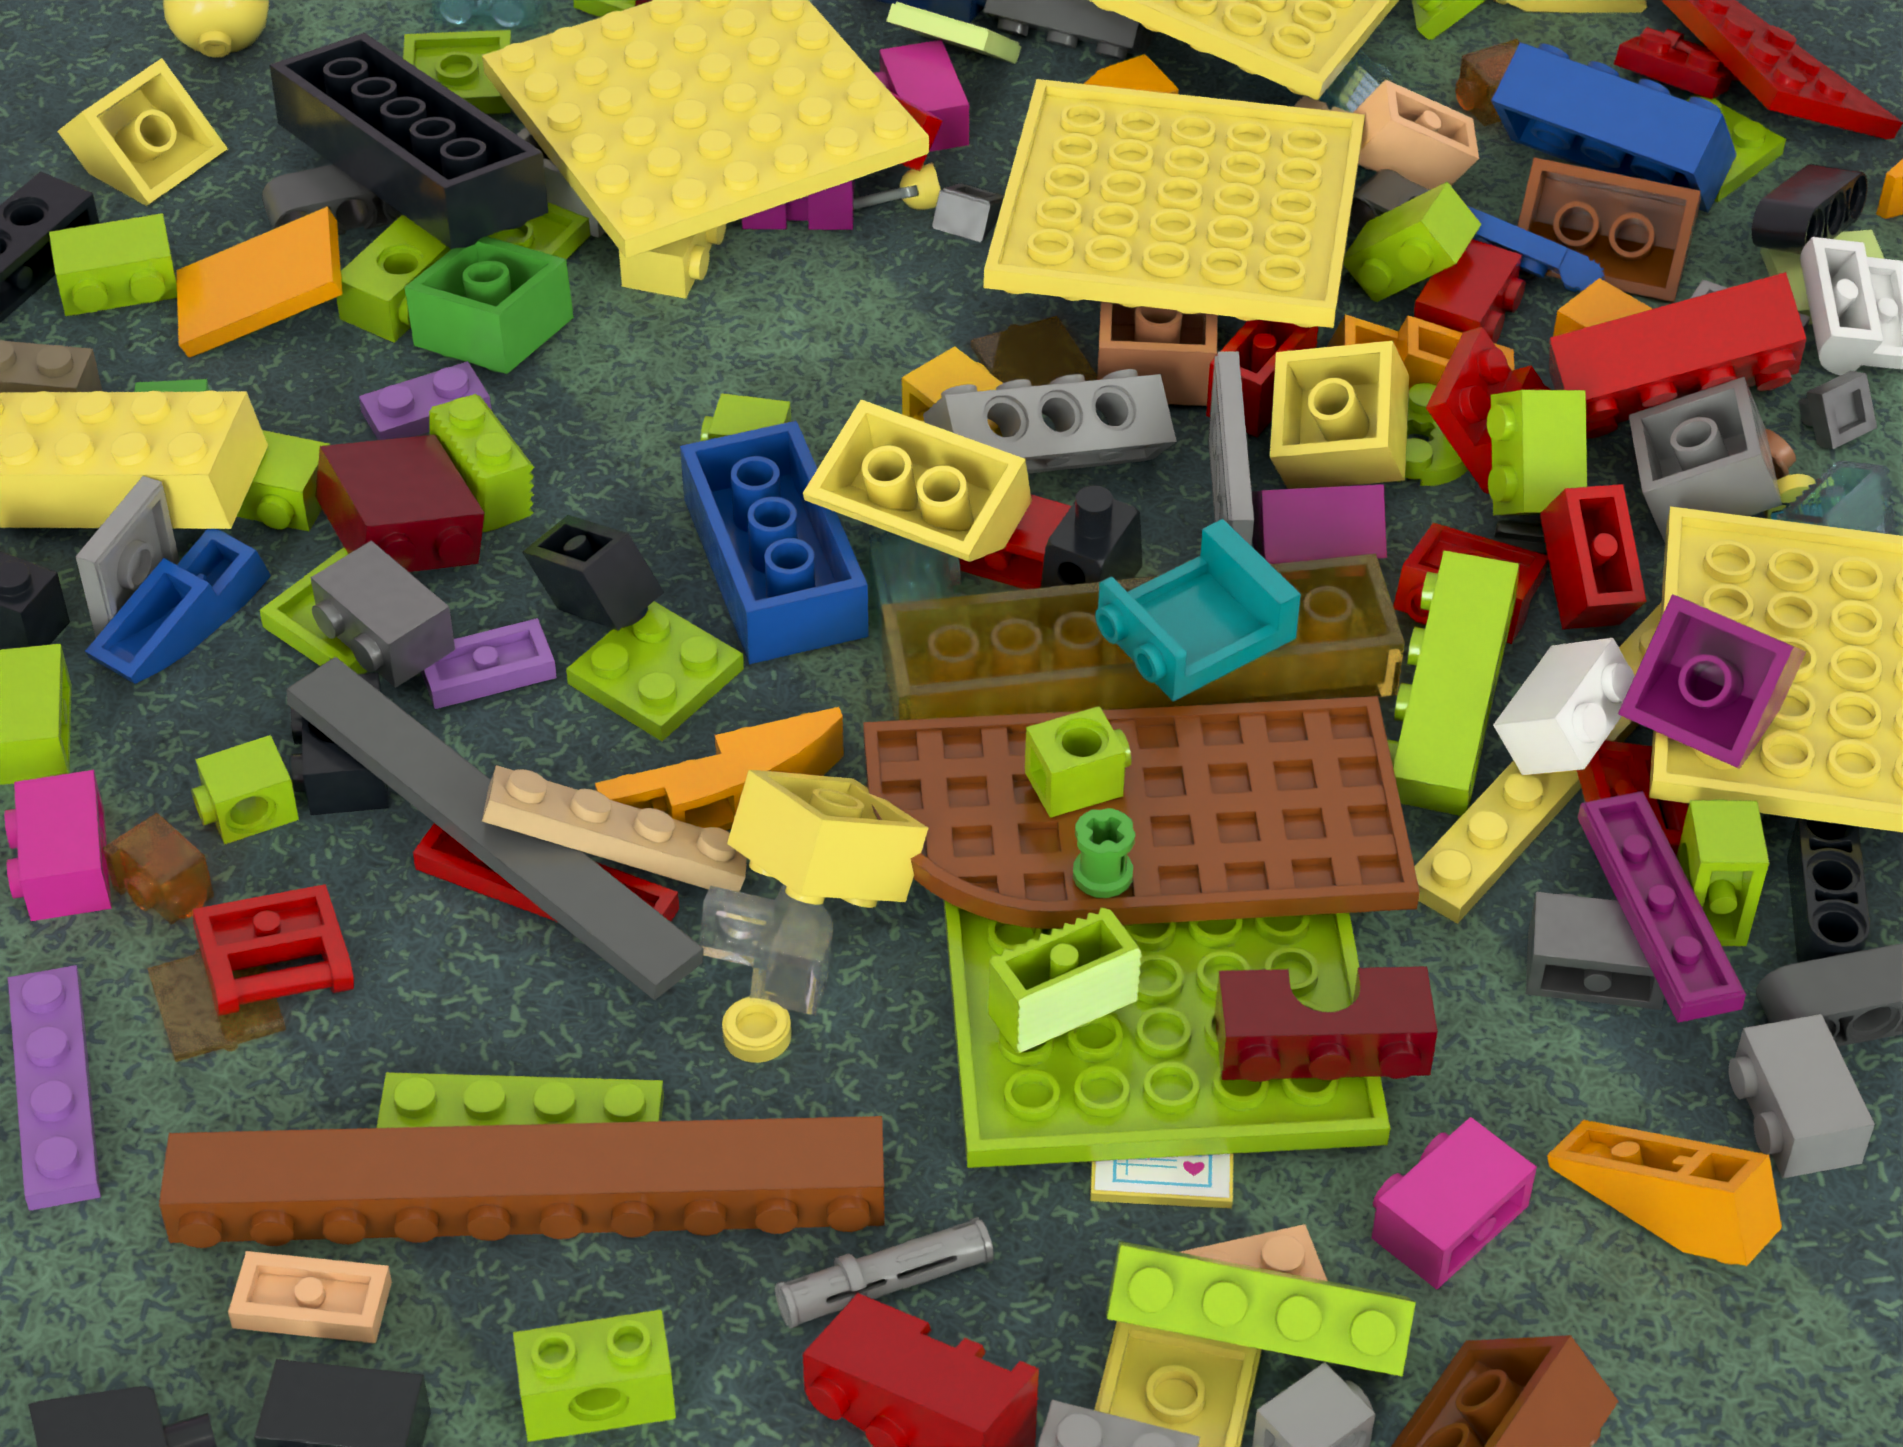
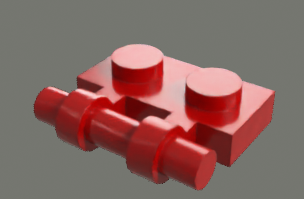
(1675, 62)

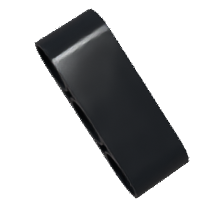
(1808, 205)
(1827, 890)

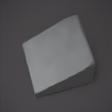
(967, 211)

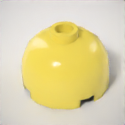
(216, 25)

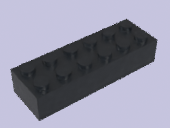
(410, 140)

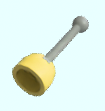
(916, 188)

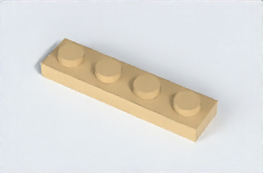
(613, 830)

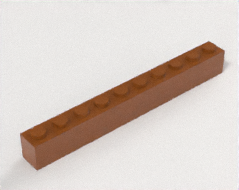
(523, 1180)

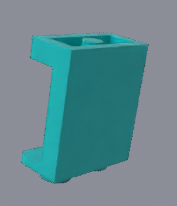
(1201, 614)

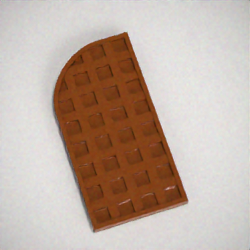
(1226, 804)

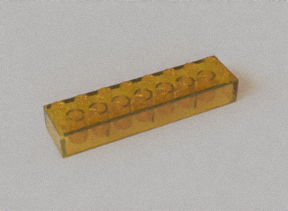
(1048, 656)

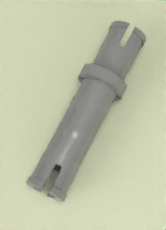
(883, 1271)

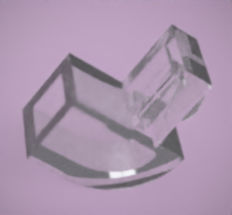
(780, 938)

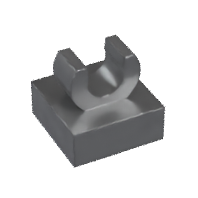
(1839, 410)

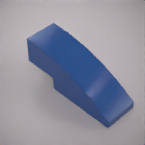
(179, 606)

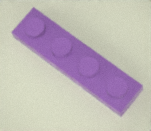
(53, 1088)

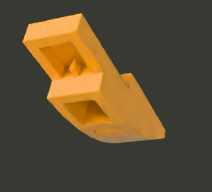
(710, 788)

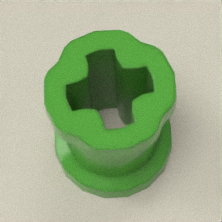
(1103, 864)

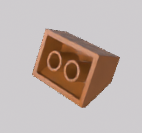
(1623, 222)
(1513, 1397)

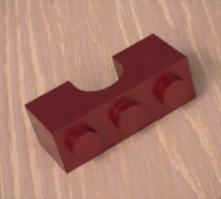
(1274, 1036)

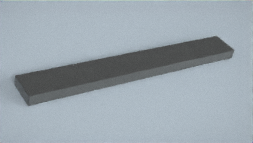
(454, 796)

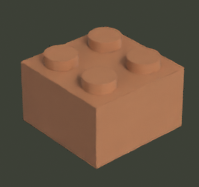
(1159, 343)

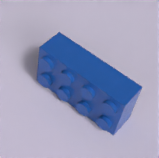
(1612, 122)
(772, 552)

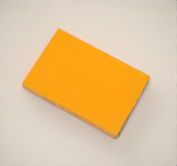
(258, 282)

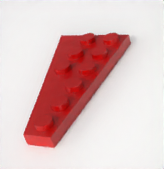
(1779, 70)

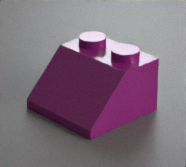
(1319, 523)
(1711, 681)

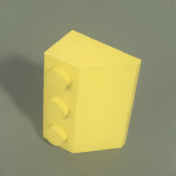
(922, 483)

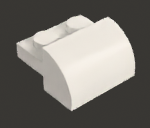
(1853, 305)

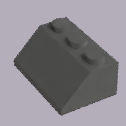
(1072, 22)

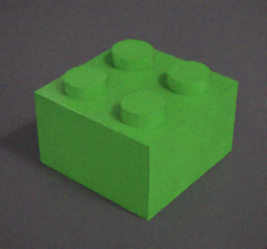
(489, 303)

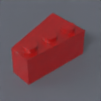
(913, 1389)

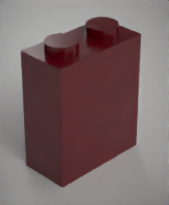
(402, 499)

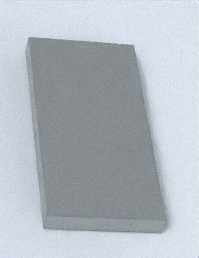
(1229, 448)

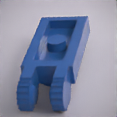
(1539, 253)

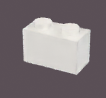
(1566, 707)

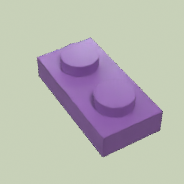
(405, 407)
(491, 664)

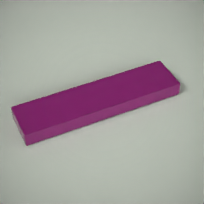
(1661, 907)

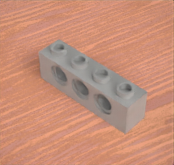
(1133, 405)

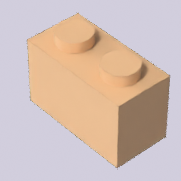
(1415, 137)

